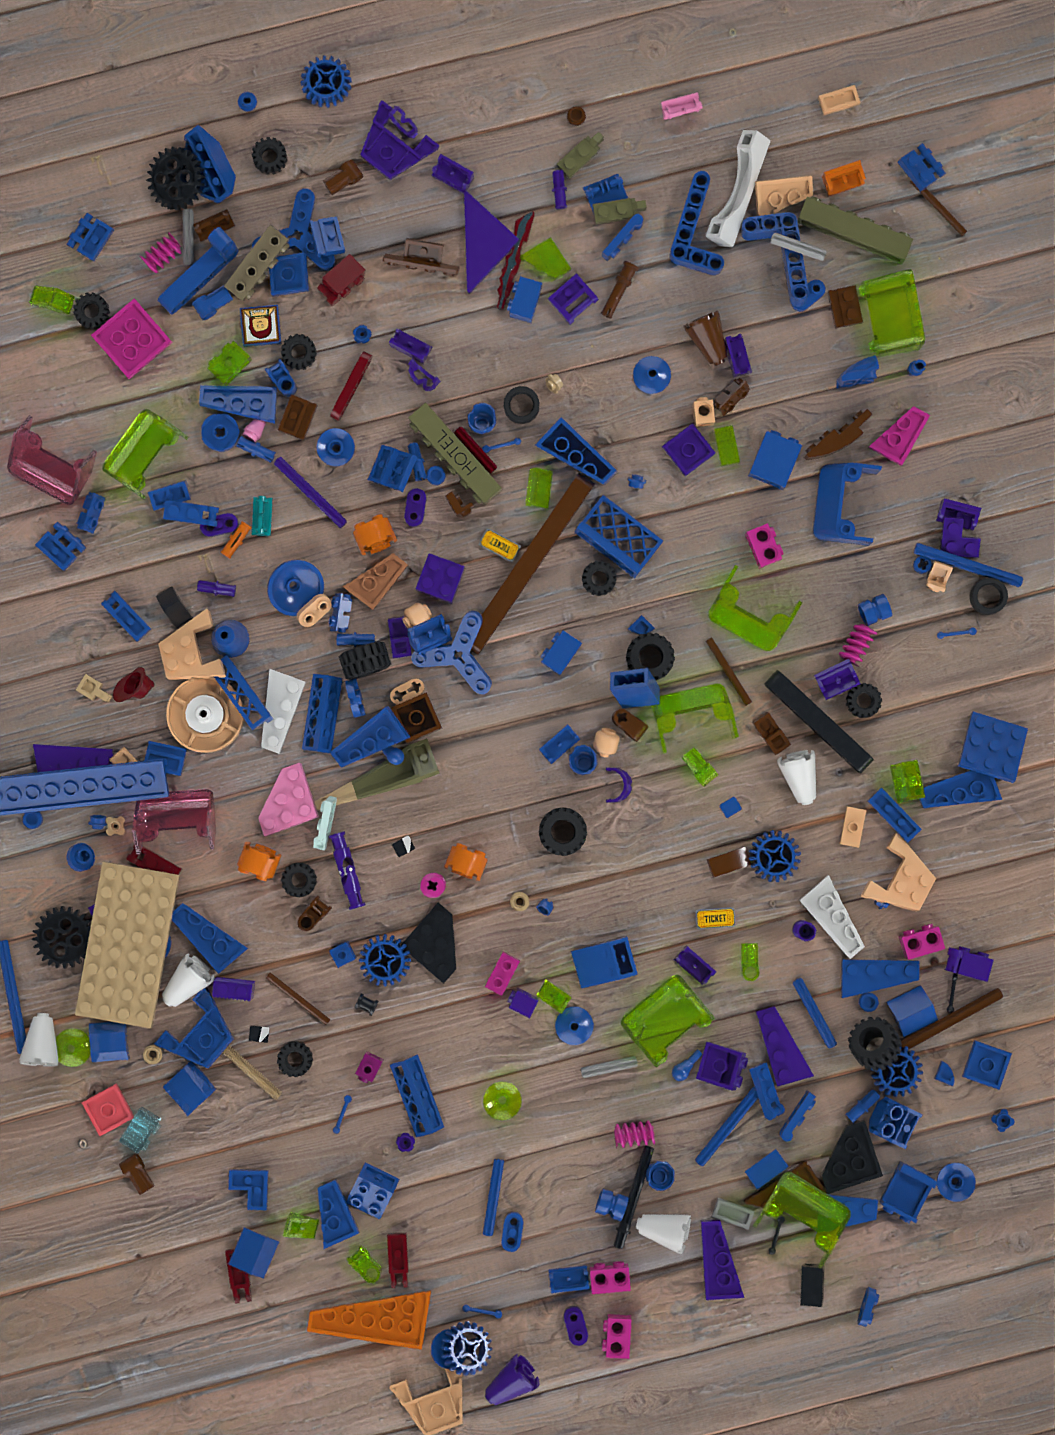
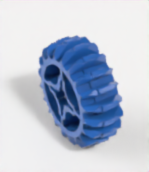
(315, 92)
(779, 848)
(390, 976)
(909, 1081)
(480, 1340)

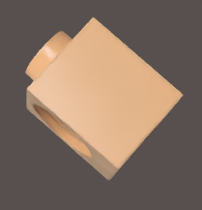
(699, 420)

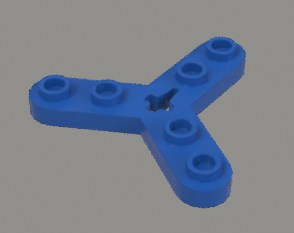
(300, 222)
(463, 642)

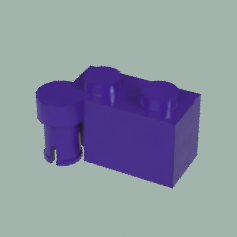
(969, 964)

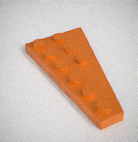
(385, 1320)

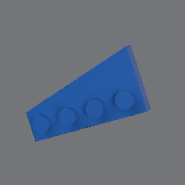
(246, 401)
(372, 737)
(961, 789)
(873, 975)

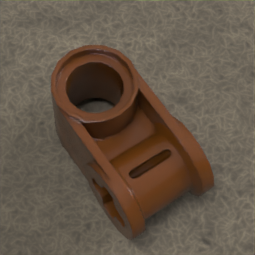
(632, 726)
(314, 913)

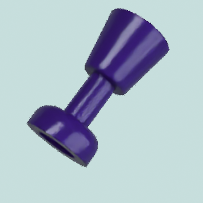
(809, 930)

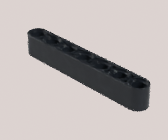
(818, 721)

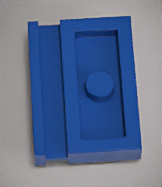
(327, 236)
(173, 756)

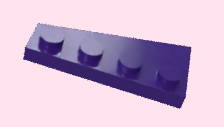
(784, 1055)

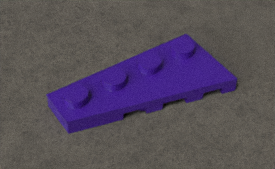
(67, 757)
(719, 1269)

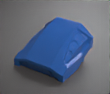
(860, 372)
(108, 1041)
(189, 1087)
(893, 1121)

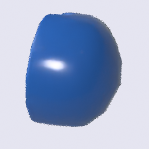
(482, 418)
(583, 760)
(660, 1175)

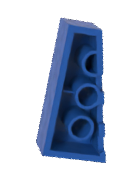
(575, 451)

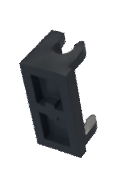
(812, 1285)

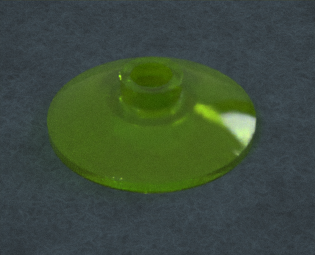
(81, 1044)
(499, 1110)

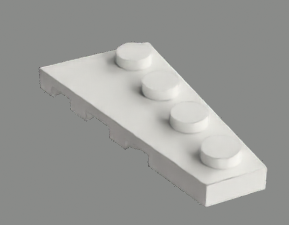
(281, 702)
(833, 917)

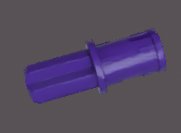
(559, 189)
(216, 588)

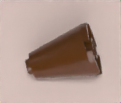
(708, 337)

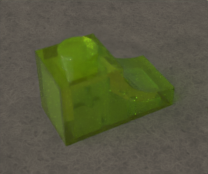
(52, 299)

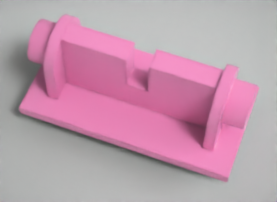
(681, 106)

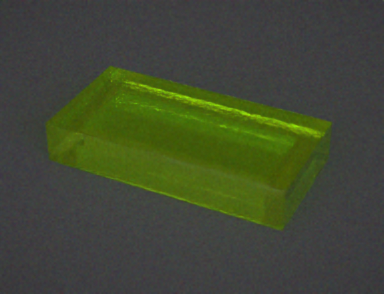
(726, 445)

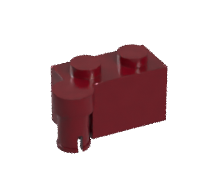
(341, 279)

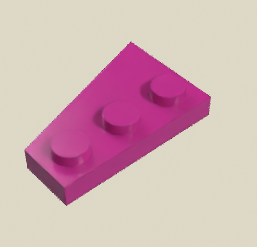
(901, 436)

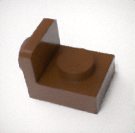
(455, 503)

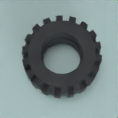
(661, 644)
(364, 660)
(575, 843)
(884, 1053)

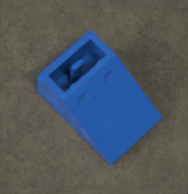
(604, 962)

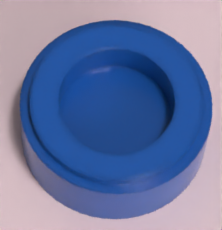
(436, 475)
(32, 820)
(868, 1002)

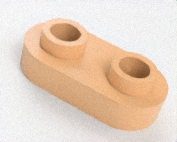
(313, 609)

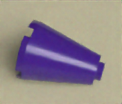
(512, 1381)

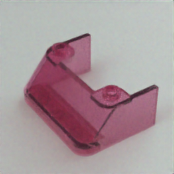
(43, 469)
(178, 811)

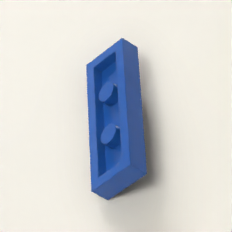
(894, 815)

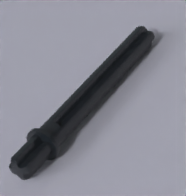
(625, 1223)

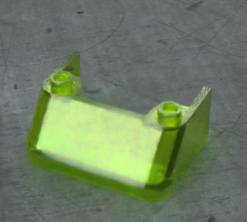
(139, 448)
(743, 623)
(689, 701)
(811, 1208)

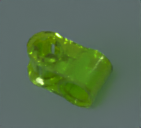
(364, 1263)

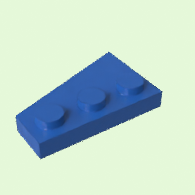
(861, 1209)
(335, 1215)

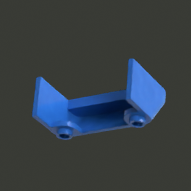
(829, 502)

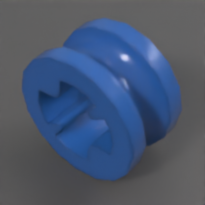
(917, 561)

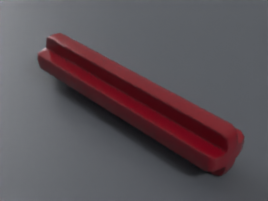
(475, 449)

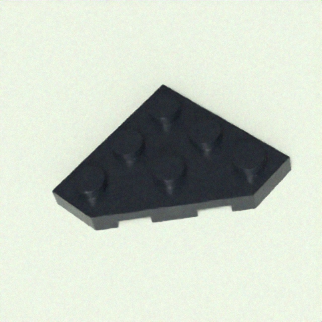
(434, 943)
(851, 1160)

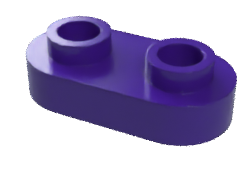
(416, 507)
(221, 528)
(575, 1326)

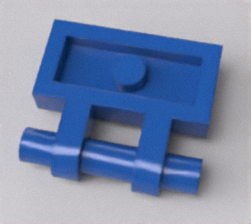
(917, 169)
(94, 239)
(56, 551)

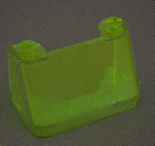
(893, 313)
(665, 1017)

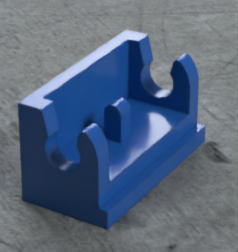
(173, 492)
(429, 634)
(559, 744)
(766, 1169)
(568, 1279)

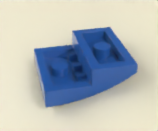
(392, 468)

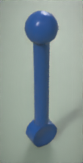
(516, 441)
(972, 631)
(347, 1099)
(498, 1314)

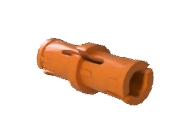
(243, 528)

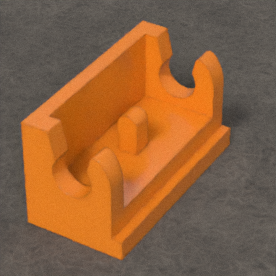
(843, 178)

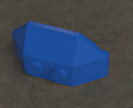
(218, 171)

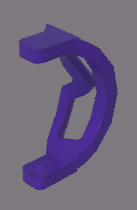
(411, 134)
(413, 367)
(627, 785)

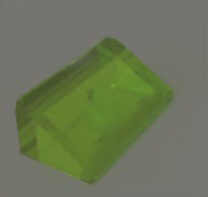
(539, 488)

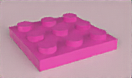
(131, 338)

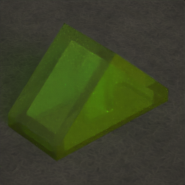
(554, 996)
(300, 1226)

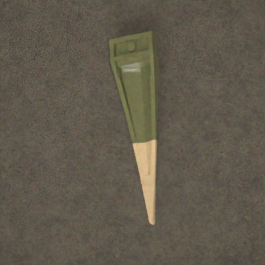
(417, 766)

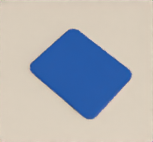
(730, 807)

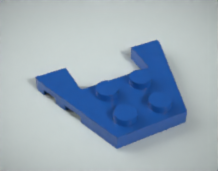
(206, 1038)

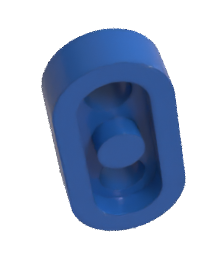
(813, 296)
(512, 1231)
(865, 1314)

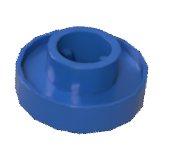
(80, 857)

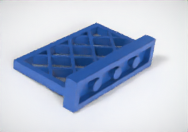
(610, 550)

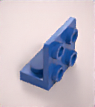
(372, 1191)

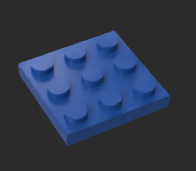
(993, 747)

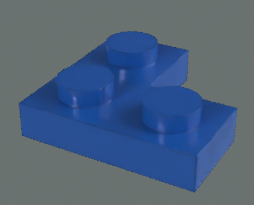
(255, 1182)

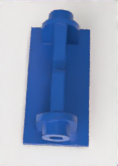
(94, 504)
(340, 604)

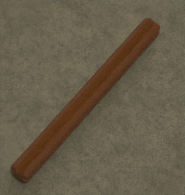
(952, 1019)

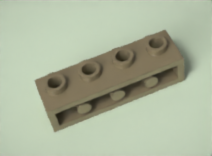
(257, 262)

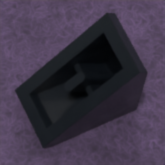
(174, 607)

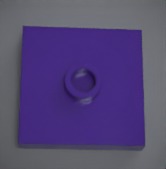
(688, 449)

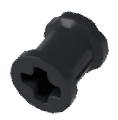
(366, 1004)

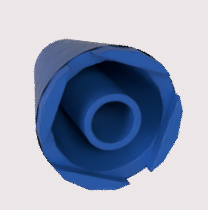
(235, 643)

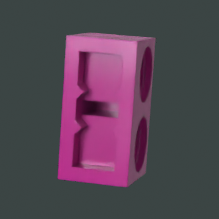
(758, 547)
(922, 946)
(502, 973)
(610, 1284)
(622, 1336)

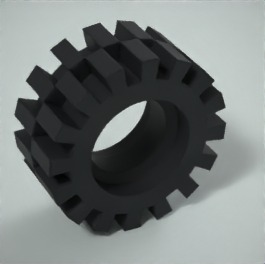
(261, 148)
(86, 300)
(296, 340)
(591, 569)
(855, 708)
(310, 880)
(290, 1070)

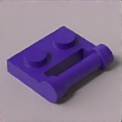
(570, 293)

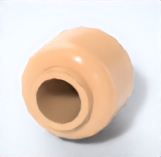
(416, 614)
(606, 742)

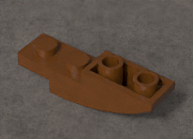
(833, 441)

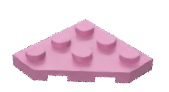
(288, 802)

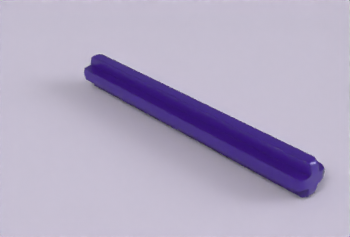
(310, 492)

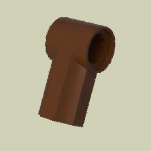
(346, 175)
(134, 1170)

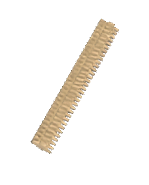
(252, 1072)

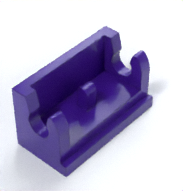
(452, 174)
(410, 346)
(737, 355)
(957, 509)
(837, 679)
(694, 965)

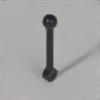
(950, 1008)
(772, 1250)

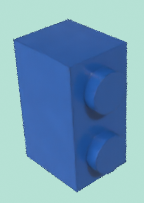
(525, 299)
(561, 652)

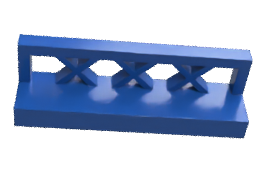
(248, 691)
(325, 713)
(420, 1095)

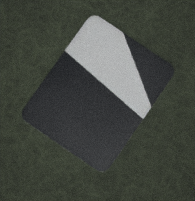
(403, 846)
(259, 1034)

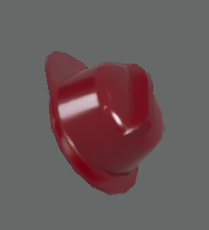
(133, 685)

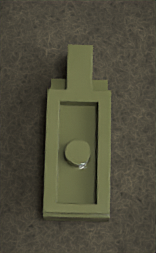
(580, 155)
(617, 210)

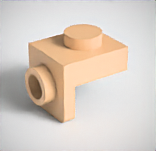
(938, 576)

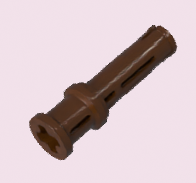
(623, 281)

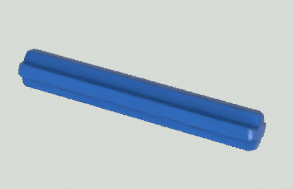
(814, 1013)
(493, 1197)

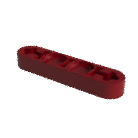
(351, 386)

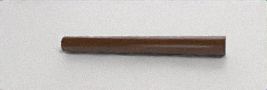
(942, 210)
(728, 671)
(297, 998)

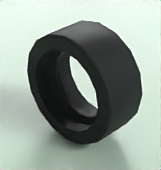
(516, 391)
(974, 596)

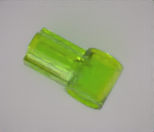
(702, 770)
(749, 958)

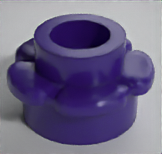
(410, 1142)

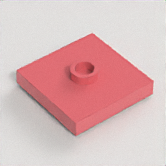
(108, 1110)

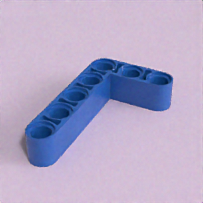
(689, 227)
(791, 268)
(201, 272)

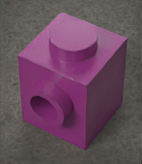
(368, 1067)

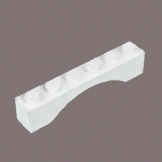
(751, 154)

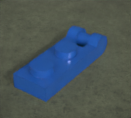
(623, 236)
(190, 513)
(126, 616)
(766, 1091)
(796, 1117)

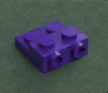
(722, 1066)

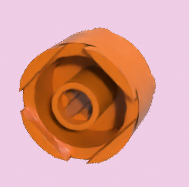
(374, 535)
(258, 861)
(466, 862)

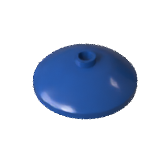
(307, 585)

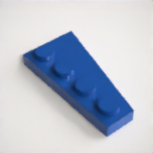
(208, 939)

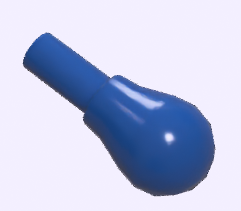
(394, 755)
(681, 1071)

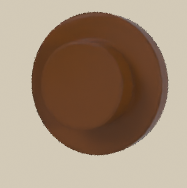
(576, 116)

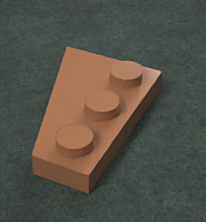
(377, 581)

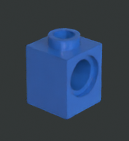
(343, 954)

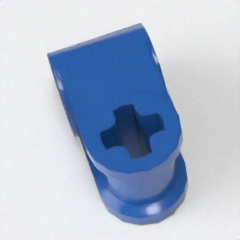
(280, 375)

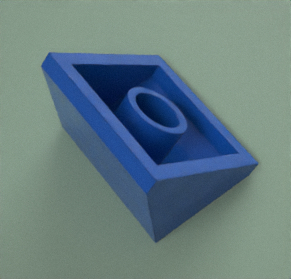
(912, 1010)
(253, 1253)

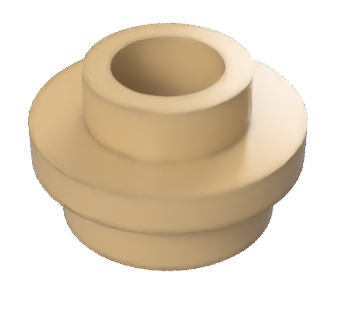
(515, 906)
(146, 1054)

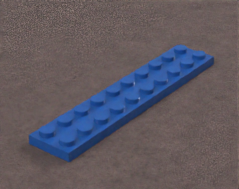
(83, 787)

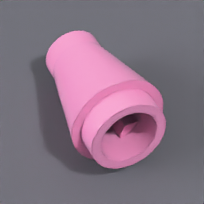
(254, 430)

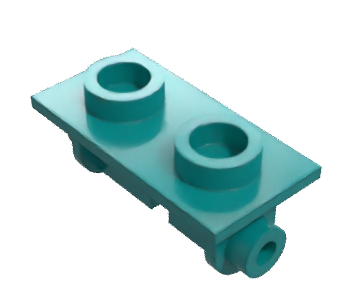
(262, 516)

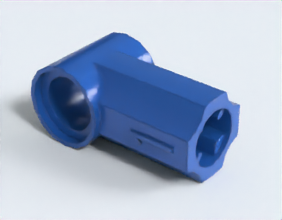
(209, 304)

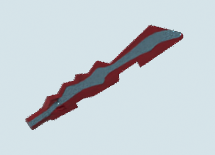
(521, 231)

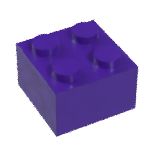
(440, 578)

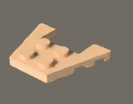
(182, 655)
(909, 884)
(434, 1410)

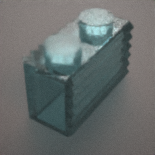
(140, 1129)

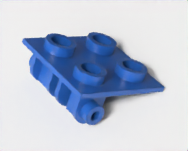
(605, 190)

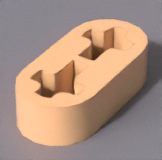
(404, 687)

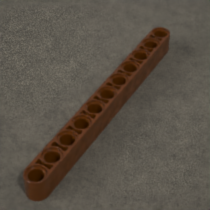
(532, 559)

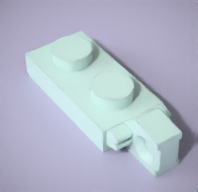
(325, 823)

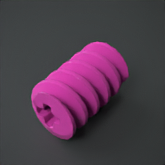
(161, 253)
(856, 645)
(425, 882)
(634, 1134)

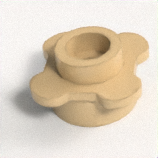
(554, 383)
(120, 825)

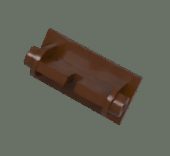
(206, 226)
(738, 390)

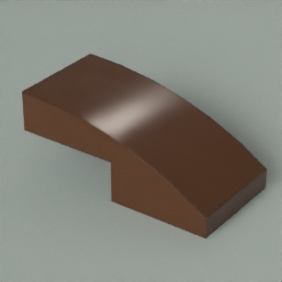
(771, 733)
(729, 862)

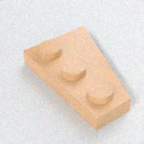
(779, 193)

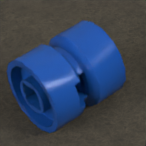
(873, 610)
(611, 1204)

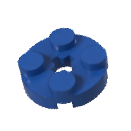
(209, 432)
(355, 698)

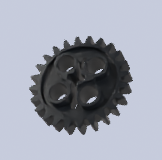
(176, 178)
(55, 922)

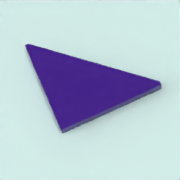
(486, 241)

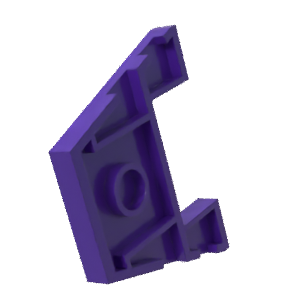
(387, 151)

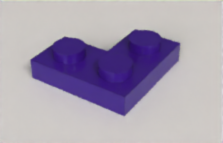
(954, 542)

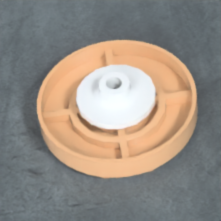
(186, 717)

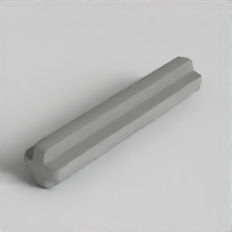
(188, 237)
(798, 246)
(609, 1067)

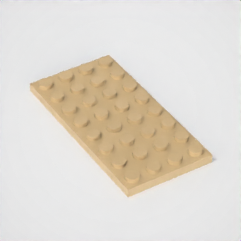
(127, 945)

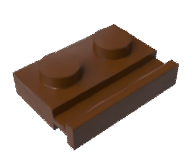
(845, 307)
(297, 417)

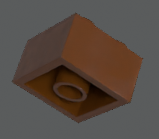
(417, 717)

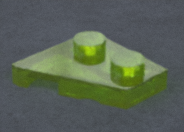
(547, 259)

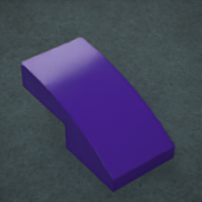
(399, 638)

